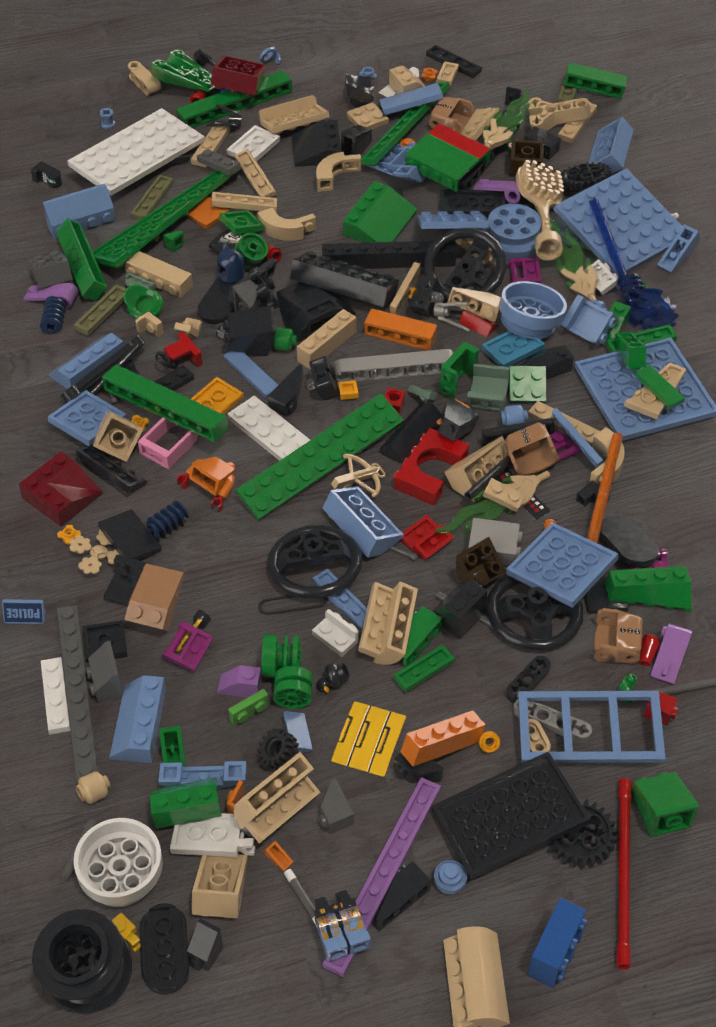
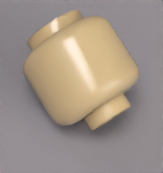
(92, 787)

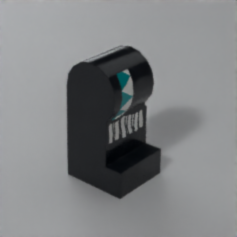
(46, 174)

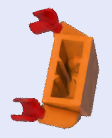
(213, 476)

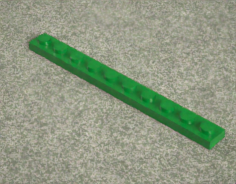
(396, 133)

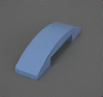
(226, 775)

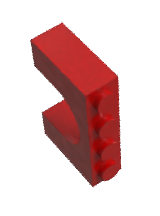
(431, 447)

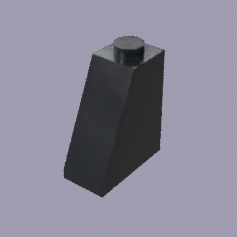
(355, 140)
(456, 419)

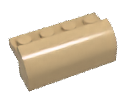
(388, 622)
(276, 798)
(476, 978)

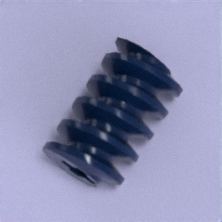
(53, 315)
(167, 517)

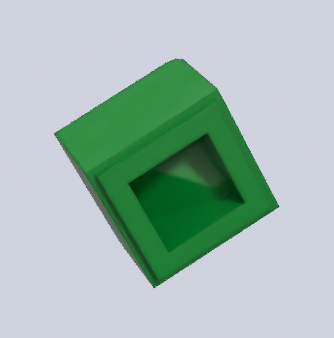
(173, 240)

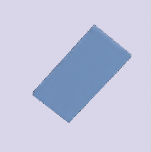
(411, 99)

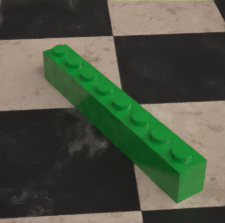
(204, 110)
(165, 403)

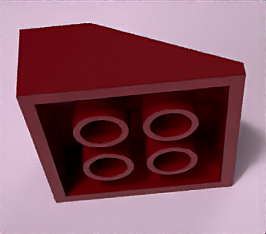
(238, 75)
(59, 489)

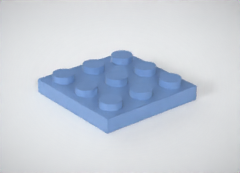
(82, 416)

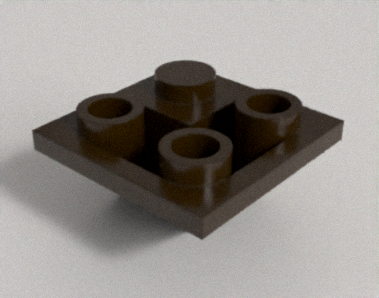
(479, 563)

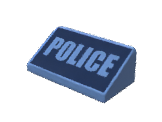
(23, 611)

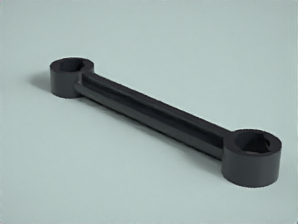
(98, 372)

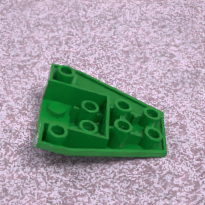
(182, 71)

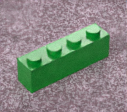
(595, 80)

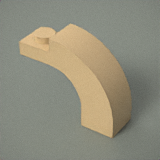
(334, 165)
(284, 228)
(601, 445)

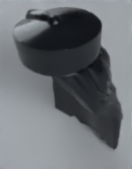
(359, 90)

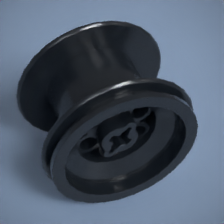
(88, 987)

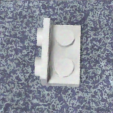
(605, 278)
(336, 633)

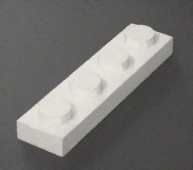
(55, 695)

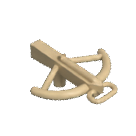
(347, 480)

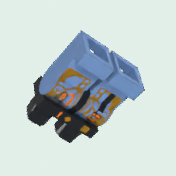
(340, 918)

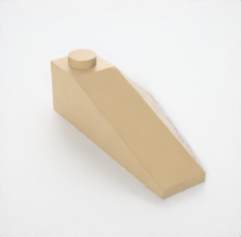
(475, 466)

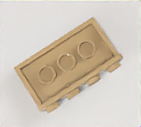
(292, 114)

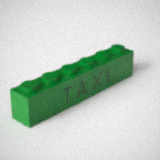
(81, 259)

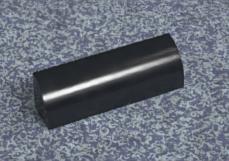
(409, 433)

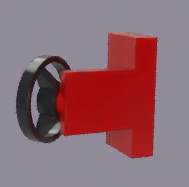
(182, 347)

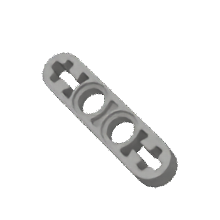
(553, 717)

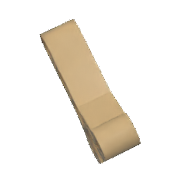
(548, 114)

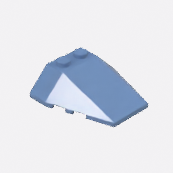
(395, 165)

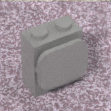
(503, 536)

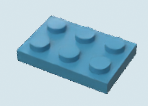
(511, 348)

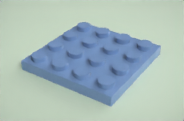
(443, 220)
(562, 564)

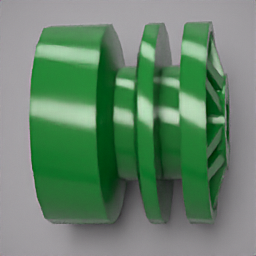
(279, 655)

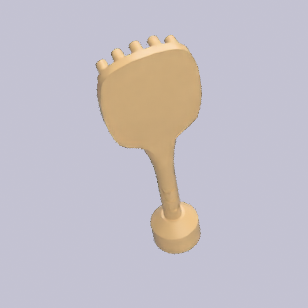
(545, 192)

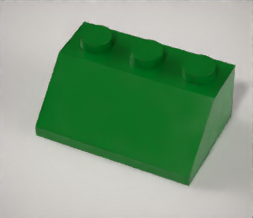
(185, 803)

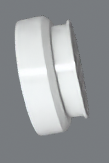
(118, 836)

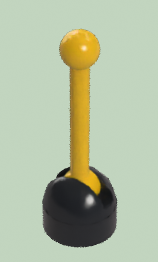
(200, 620)

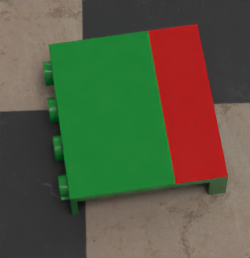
(446, 156)

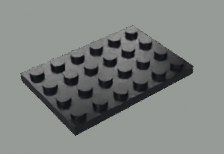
(510, 815)

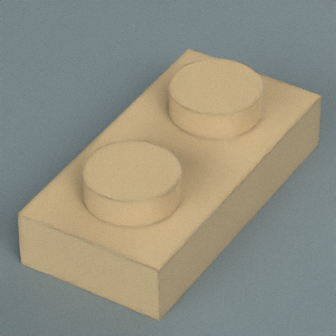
(448, 72)
(504, 495)

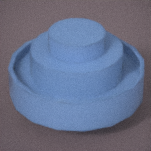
(450, 877)

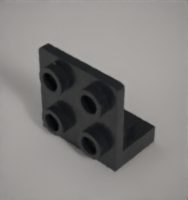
(124, 580)

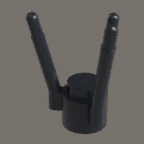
(202, 58)
(234, 119)

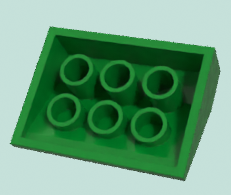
(378, 215)

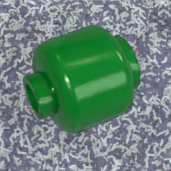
(284, 339)

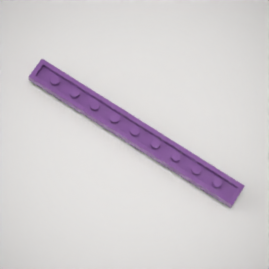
(390, 861)

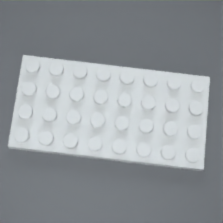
(136, 151)

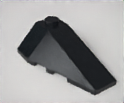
(556, 359)

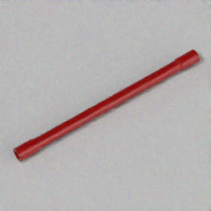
(623, 956)

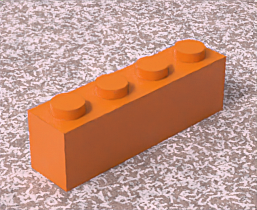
(400, 329)
(442, 738)

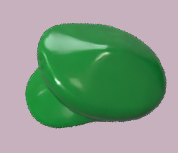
(141, 300)

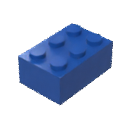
(558, 943)

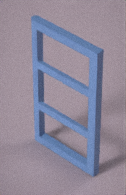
(614, 756)

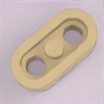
(538, 738)

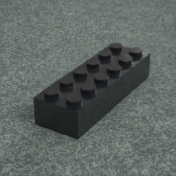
(344, 279)

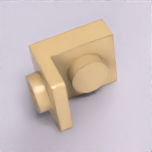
(150, 323)
(189, 326)

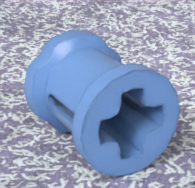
(107, 118)

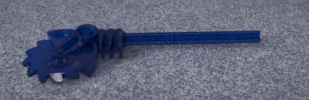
(646, 303)

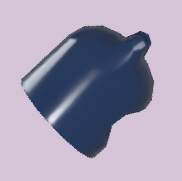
(232, 262)

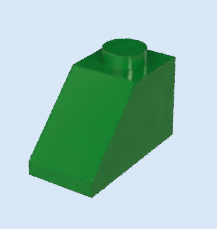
(622, 312)

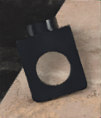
(512, 94)

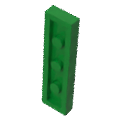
(646, 336)

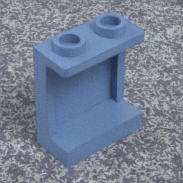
(589, 321)

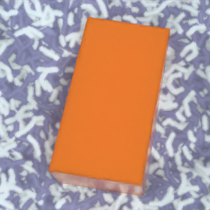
(277, 855)

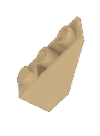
(479, 303)

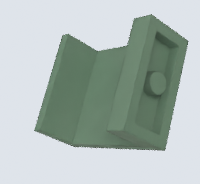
(488, 387)

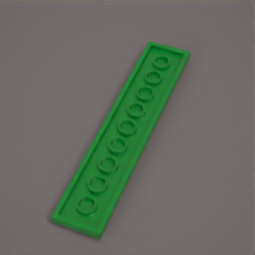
(319, 457)

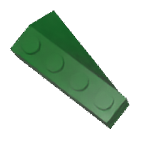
(651, 586)

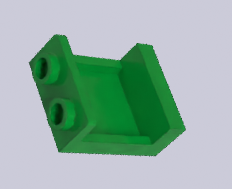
(458, 364)

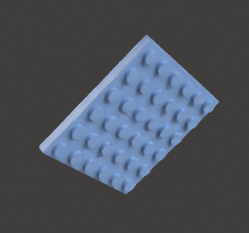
(633, 214)
(613, 383)

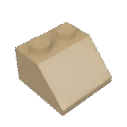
(403, 80)
(117, 435)

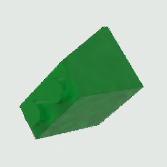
(664, 803)

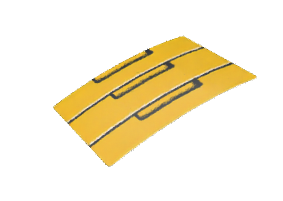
(368, 738)

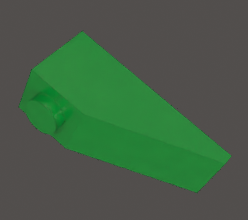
(632, 350)
(423, 630)

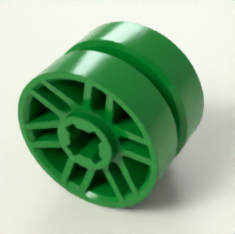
(253, 249)
(293, 687)

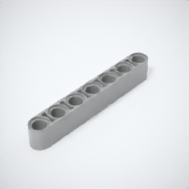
(391, 365)

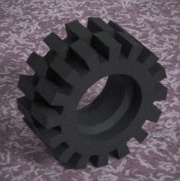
(269, 745)

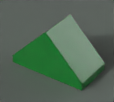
(172, 745)

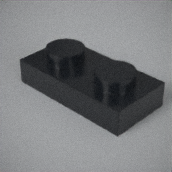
(176, 378)

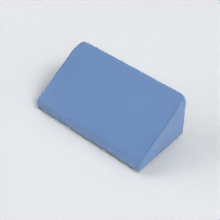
(297, 726)

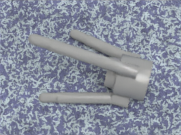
(442, 310)

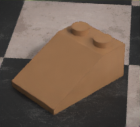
(155, 597)

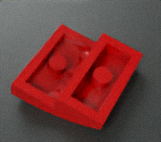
(423, 539)

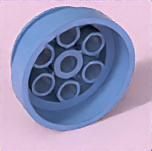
(515, 229)
(531, 309)

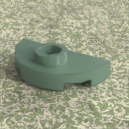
(133, 279)
(424, 394)

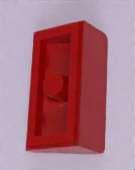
(478, 324)

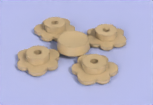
(98, 552)

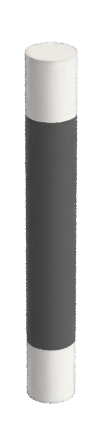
(302, 895)

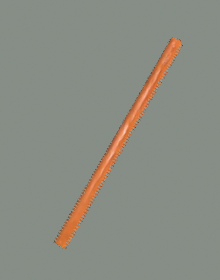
(604, 489)

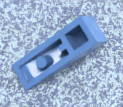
(679, 249)

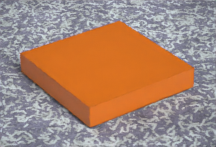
(205, 214)

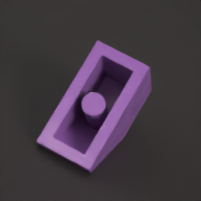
(240, 681)

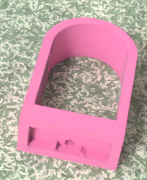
(160, 455)

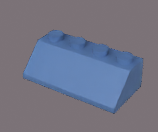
(612, 145)
(87, 207)
(86, 360)
(362, 520)
(139, 720)

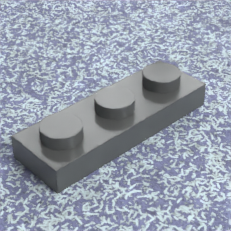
(218, 162)

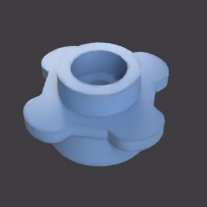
(368, 71)

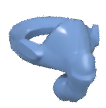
(272, 53)

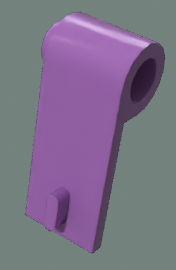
(510, 187)
(63, 291)
(671, 653)

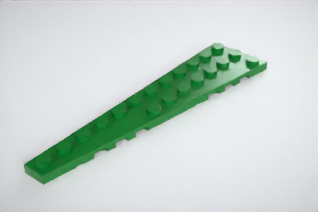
(132, 239)

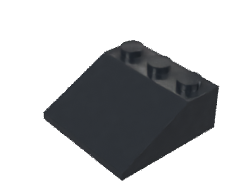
(316, 143)

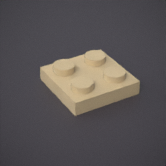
(368, 116)

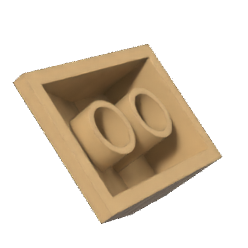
(219, 886)

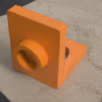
(234, 796)

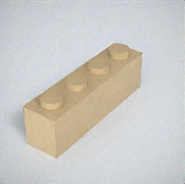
(161, 273)
(327, 338)

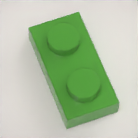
(243, 710)

